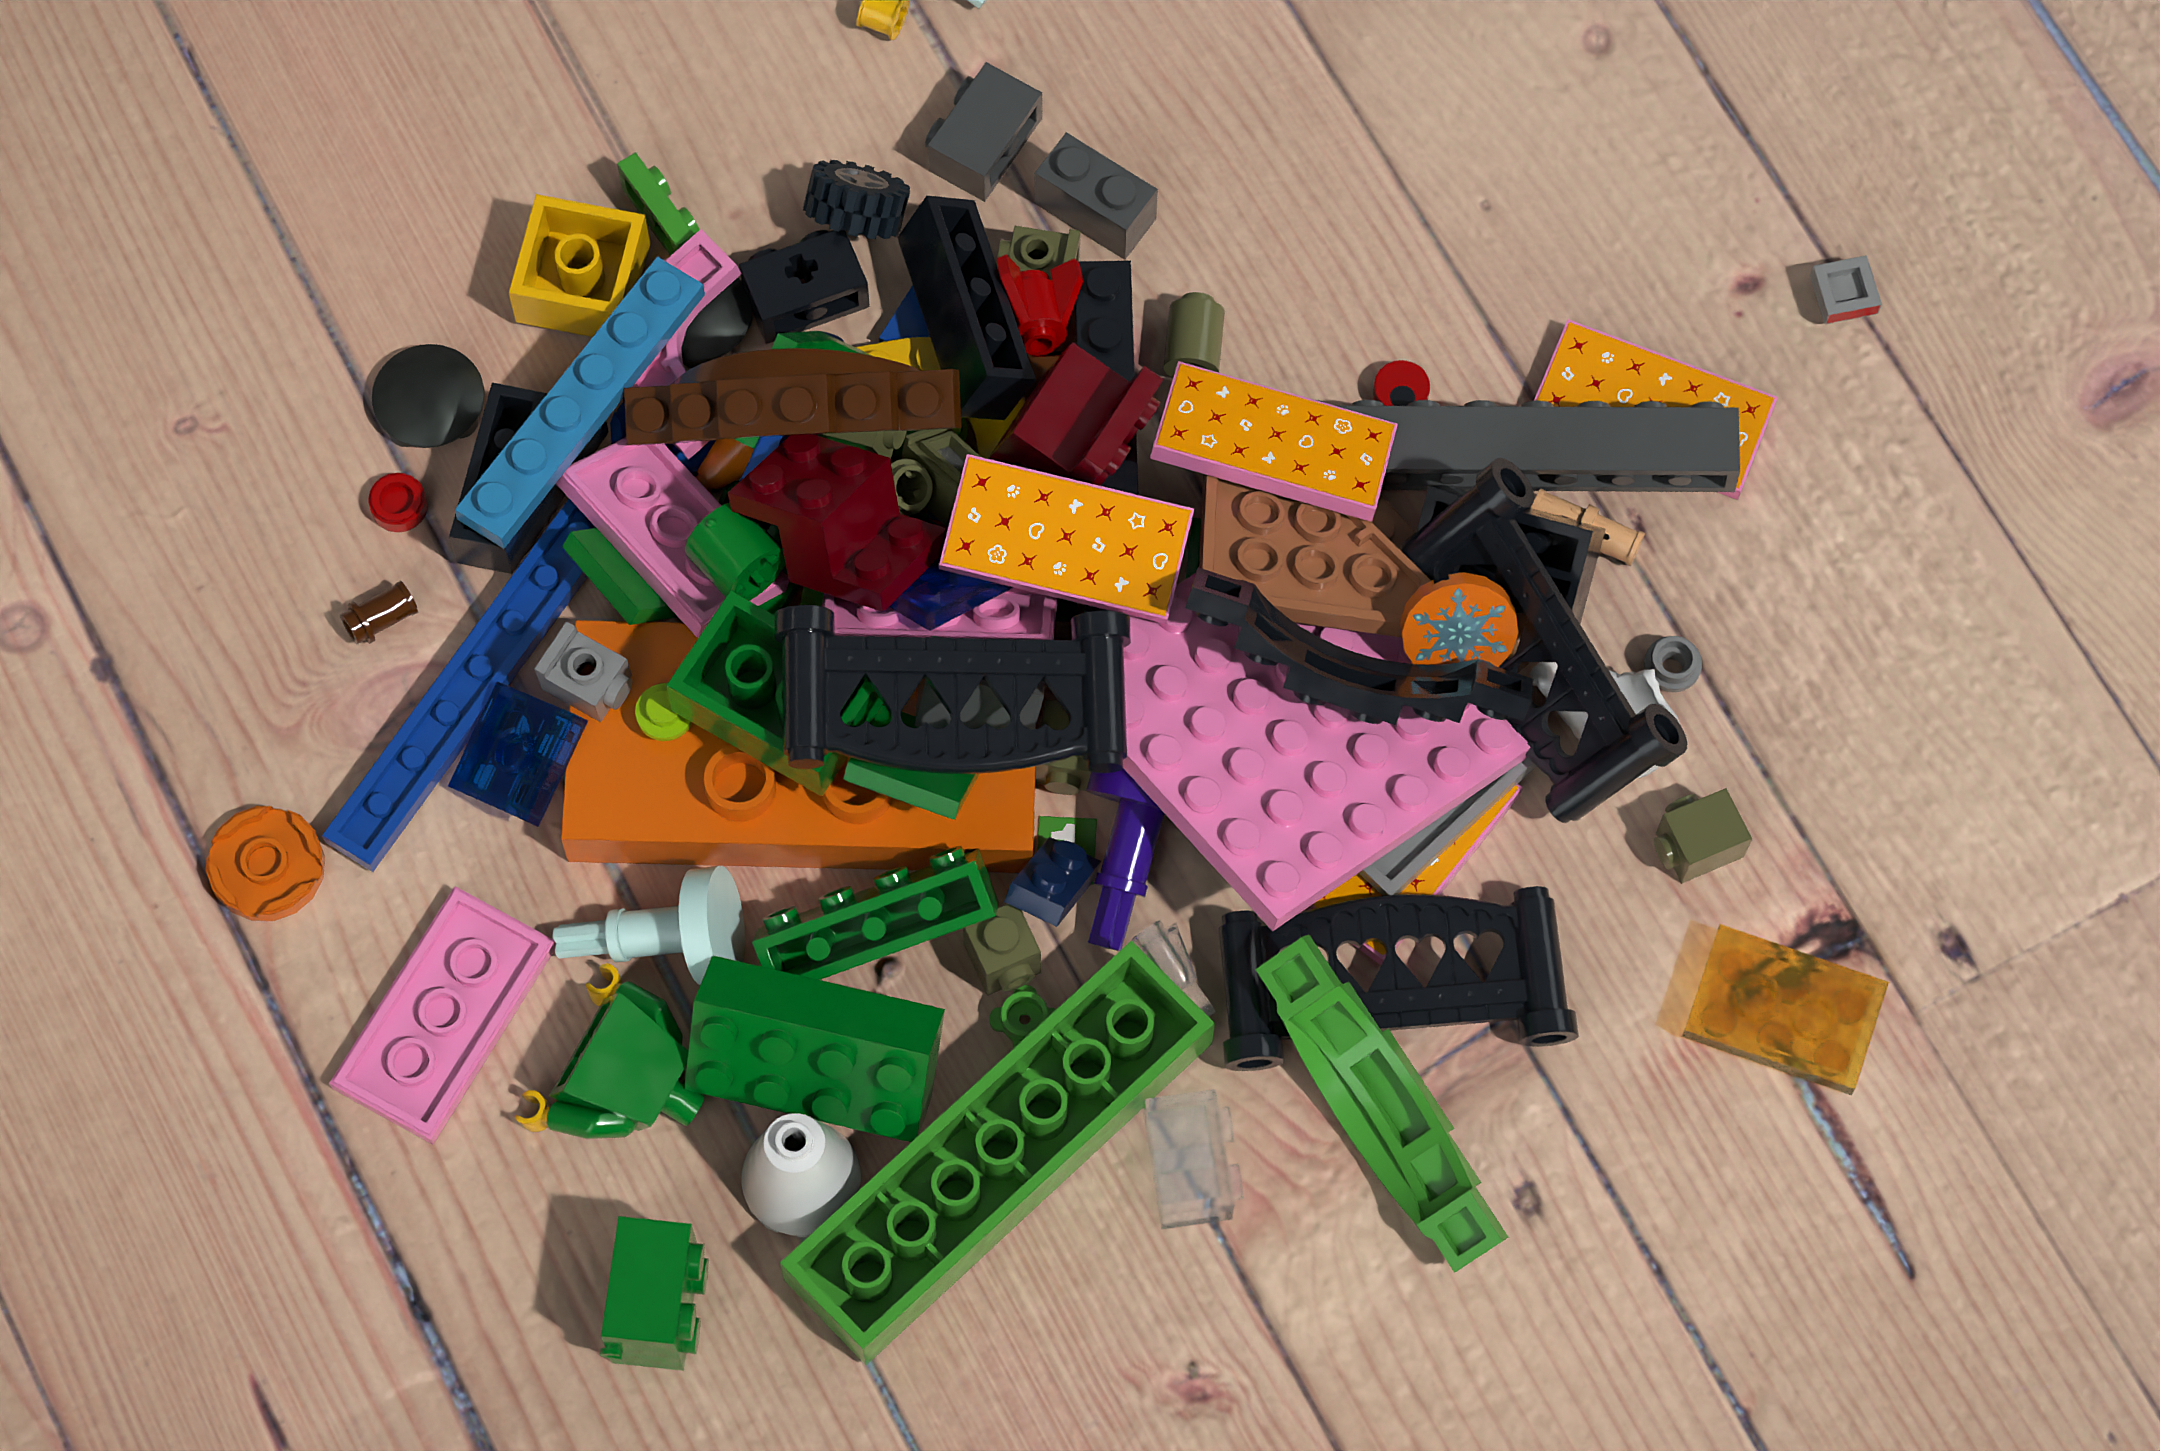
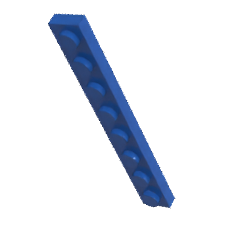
(455, 701)

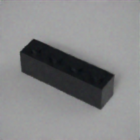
(966, 306)

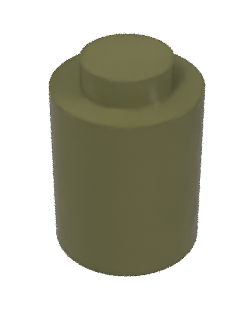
(1194, 333)

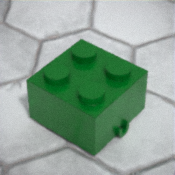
(652, 1294)

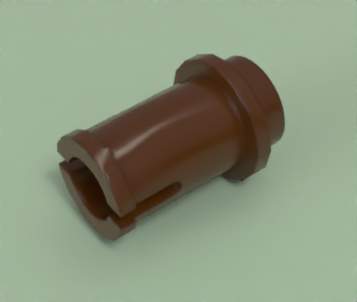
(378, 613)

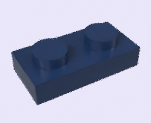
(1053, 880)

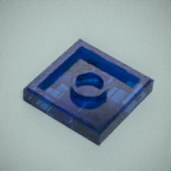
(518, 753)

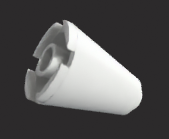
(799, 1174)

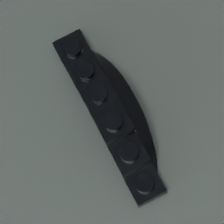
(1362, 684)

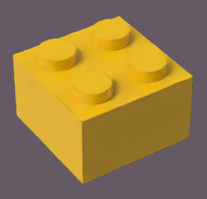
(576, 264)

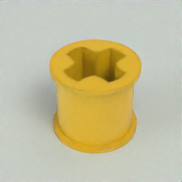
(883, 16)

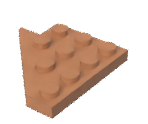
(1306, 558)

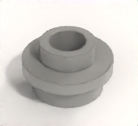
(1677, 649)

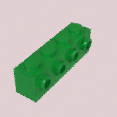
(881, 919)

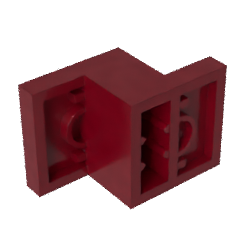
(1079, 419)
(839, 520)

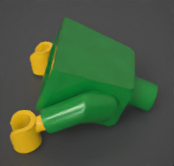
(620, 1069)

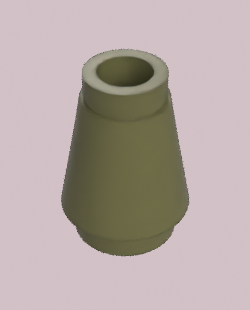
(912, 486)

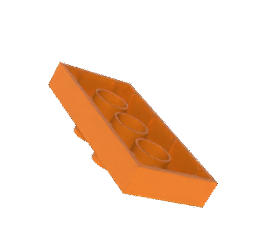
(721, 807)

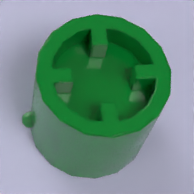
(735, 553)

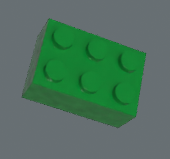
(736, 690)

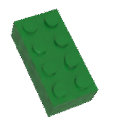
(813, 1048)

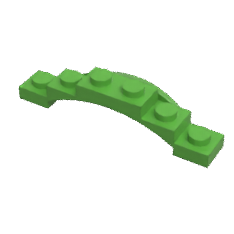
(1381, 1103)

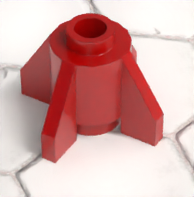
(1041, 304)

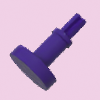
(1126, 856)

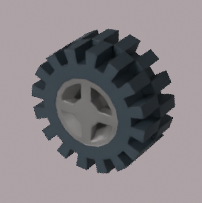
(856, 199)

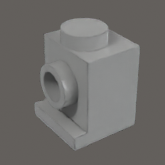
(592, 693)

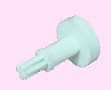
(701, 926)

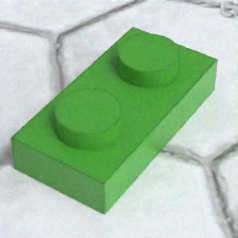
(649, 195)

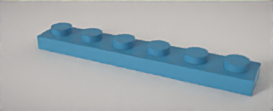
(579, 402)

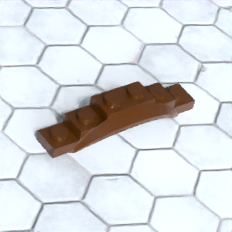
(792, 395)

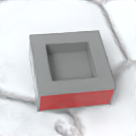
(1845, 289)

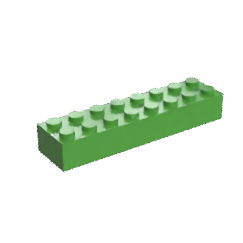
(997, 1152)

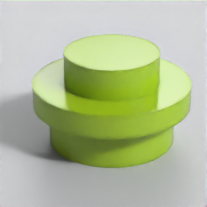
(656, 716)

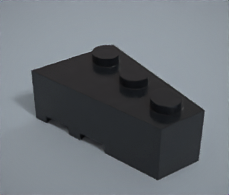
(503, 416)
(1562, 544)

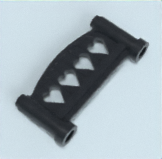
(827, 668)
(1615, 740)
(1521, 986)

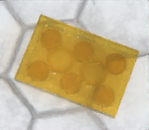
(1785, 1009)

